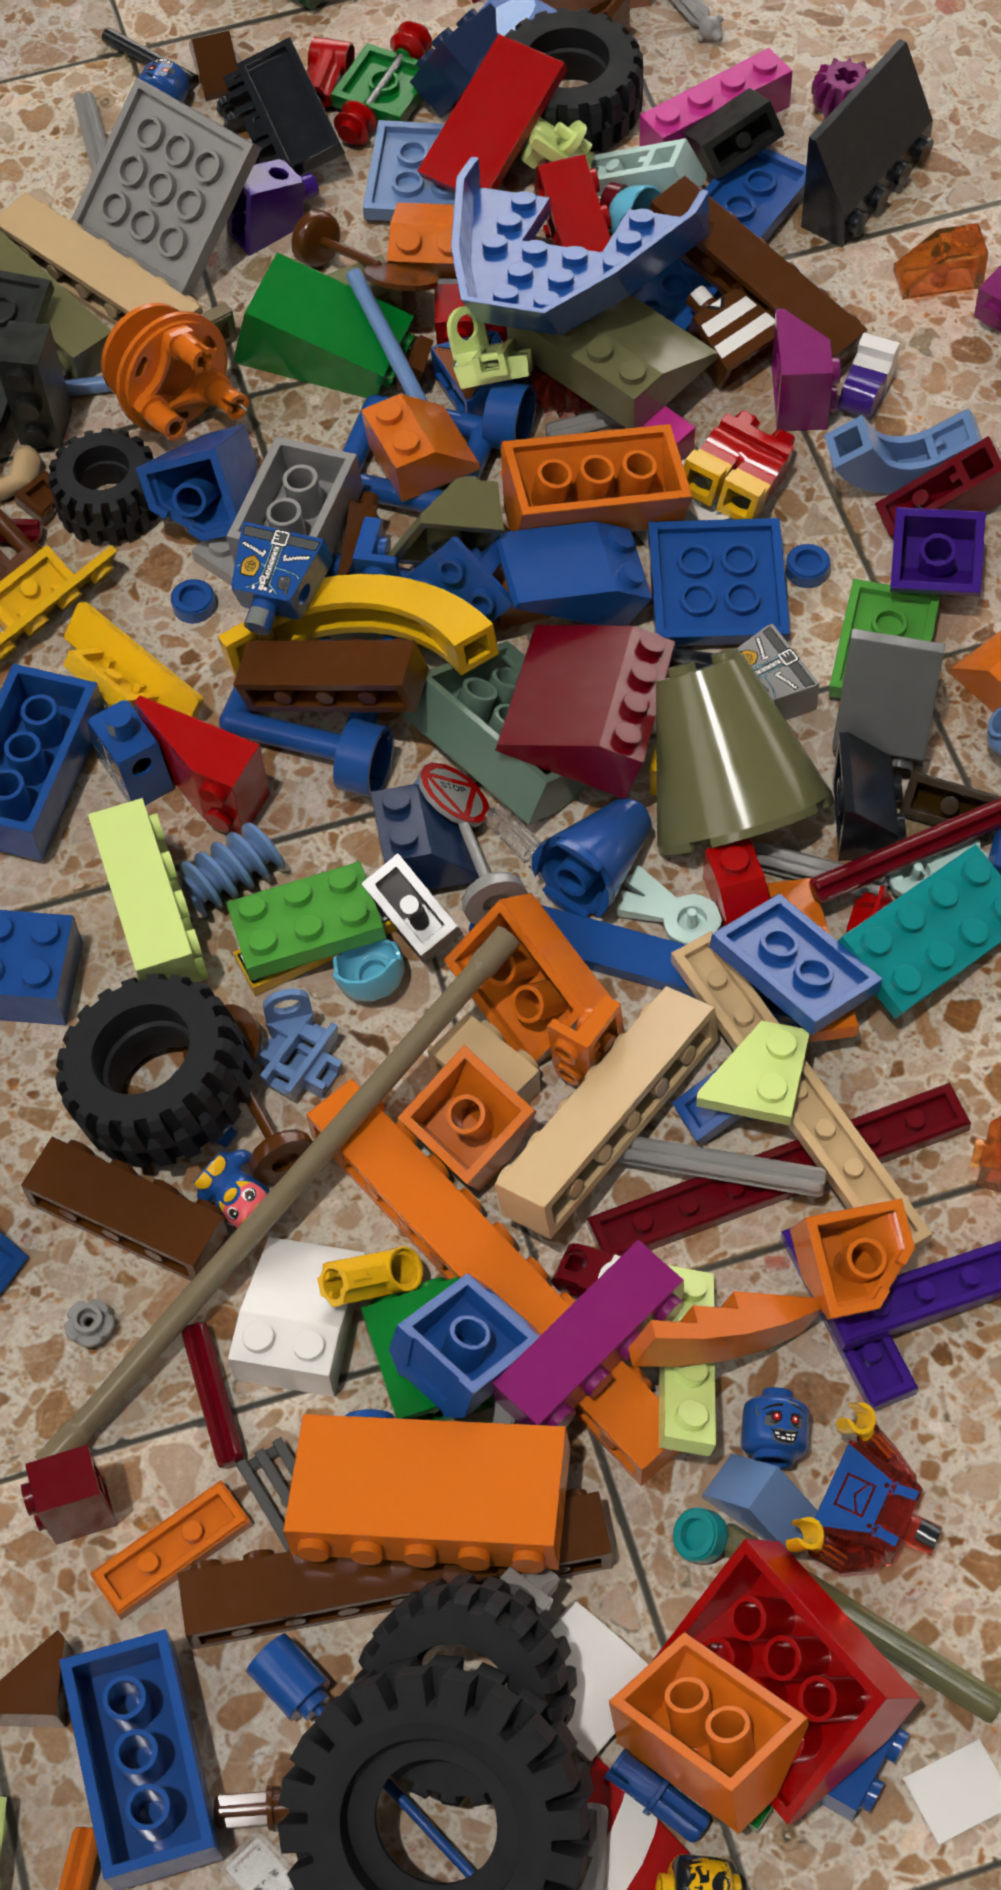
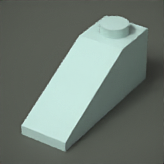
(650, 165)

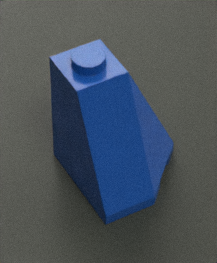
(202, 481)

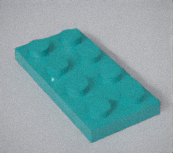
(931, 931)

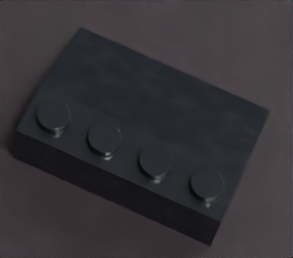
(866, 148)

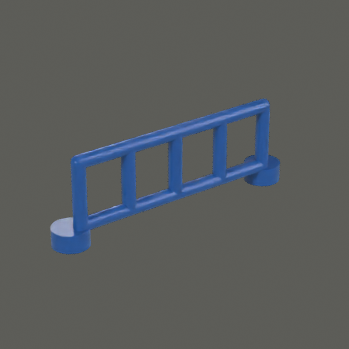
(365, 748)

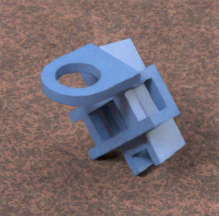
(288, 1031)

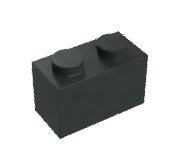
(734, 133)

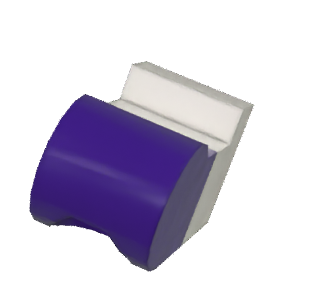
(869, 375)

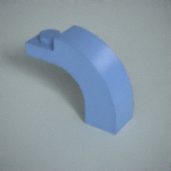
(890, 462)

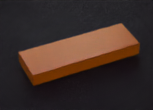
(170, 1548)

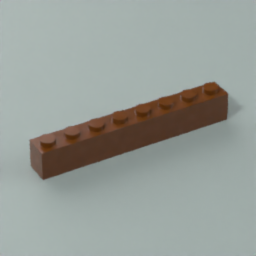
(286, 1593)

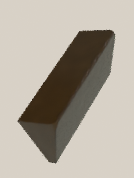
(939, 800)

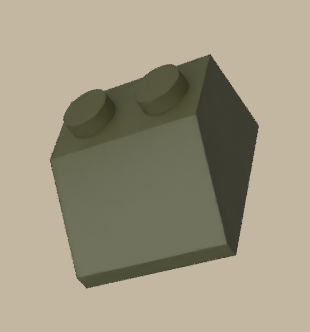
(464, 510)

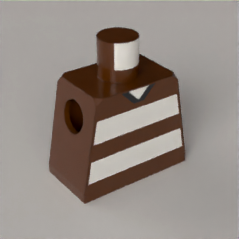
(735, 329)

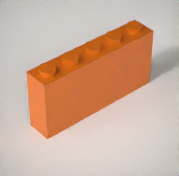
(428, 1492)

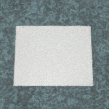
(957, 1791)

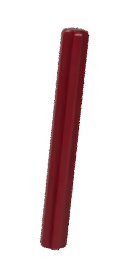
(906, 852)

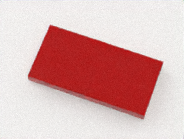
(494, 114)

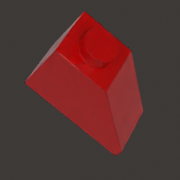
(734, 879)

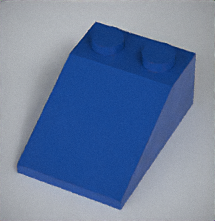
(575, 572)

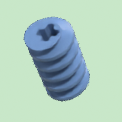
(228, 866)

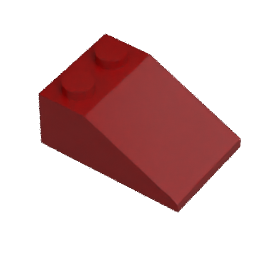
(209, 765)

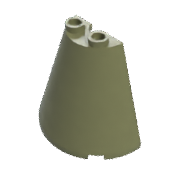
(727, 758)

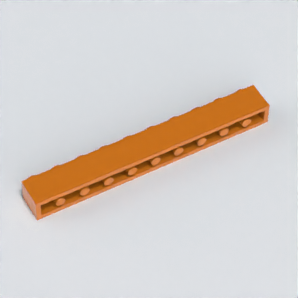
(462, 1241)

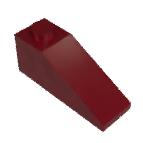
(962, 483)

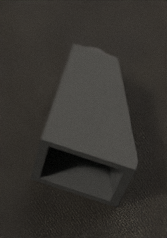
(890, 694)

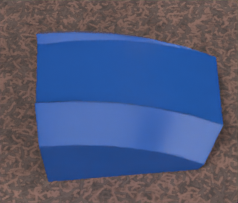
(460, 1345)

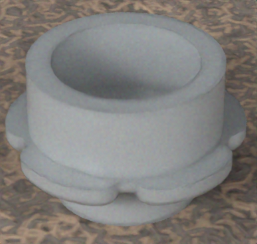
(92, 1335)

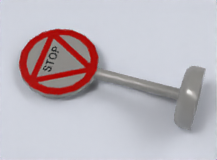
(465, 804)

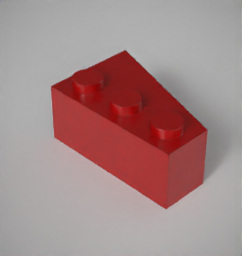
(574, 204)

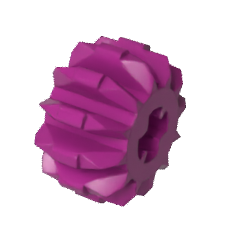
(835, 83)

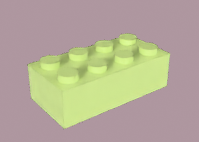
(147, 892)

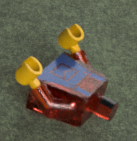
(866, 1505)

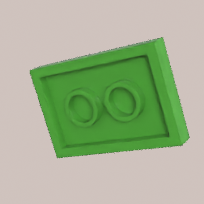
(886, 612)
(305, 921)

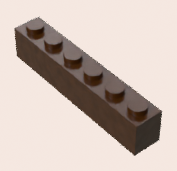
(741, 260)

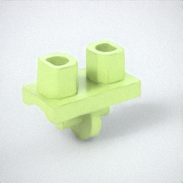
(556, 143)

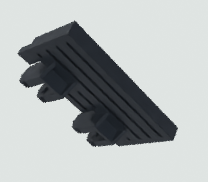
(279, 109)

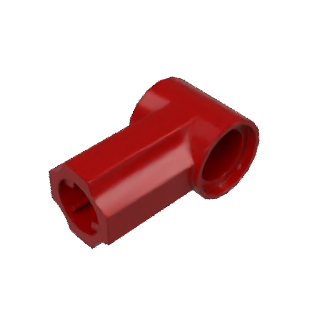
(328, 64)

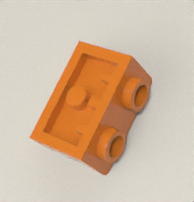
(594, 1036)

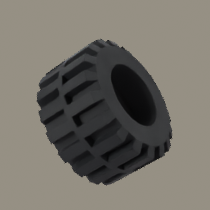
(95, 462)

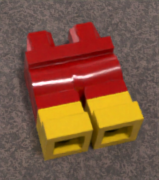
(740, 464)

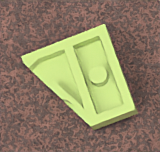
(760, 1075)

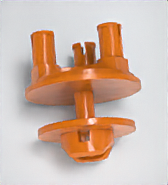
(168, 369)

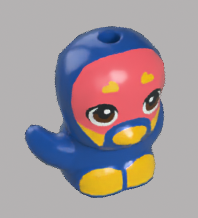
(230, 1186)

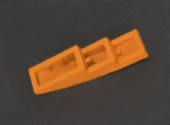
(718, 1334)

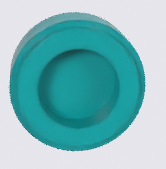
(700, 1535)

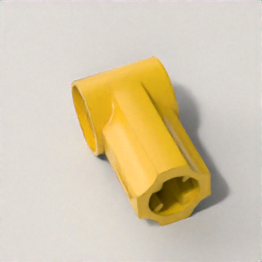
(370, 1276)

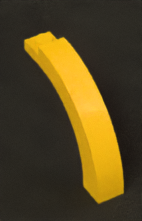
(386, 607)

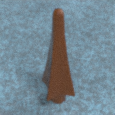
(355, 517)

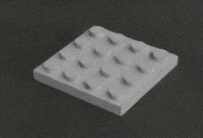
(165, 185)

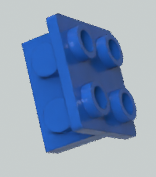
(466, 576)

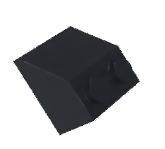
(865, 799)

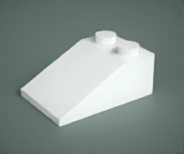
(285, 1327)

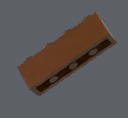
(331, 676)
(125, 1208)

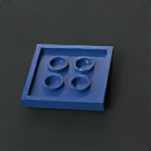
(717, 580)

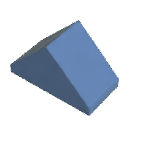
(759, 1498)

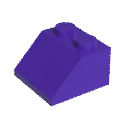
(938, 551)

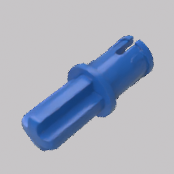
(658, 1796)

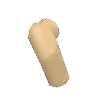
(23, 470)

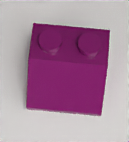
(802, 375)

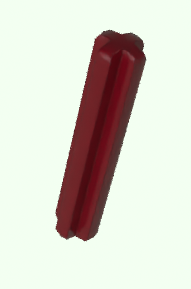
(212, 1395)

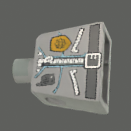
(781, 672)

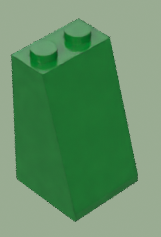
(317, 331)

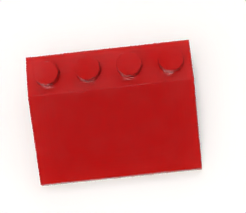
(803, 1648)

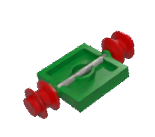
(380, 85)

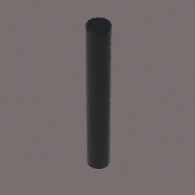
(139, 51)

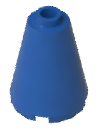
(592, 857)

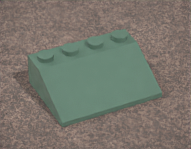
(466, 720)

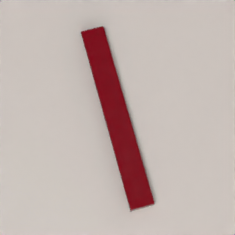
(711, 1202)

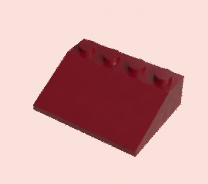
(587, 702)

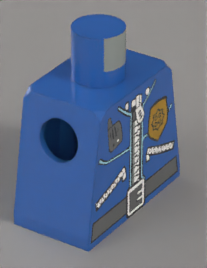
(277, 574)
(121, 740)

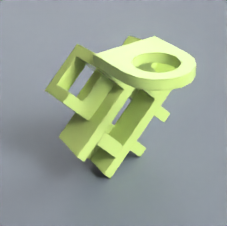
(483, 362)

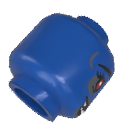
(167, 78)
(775, 1428)

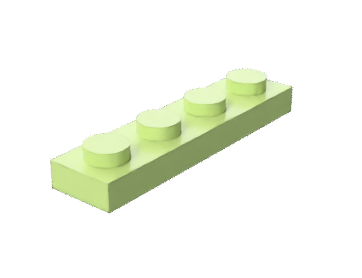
(688, 1392)

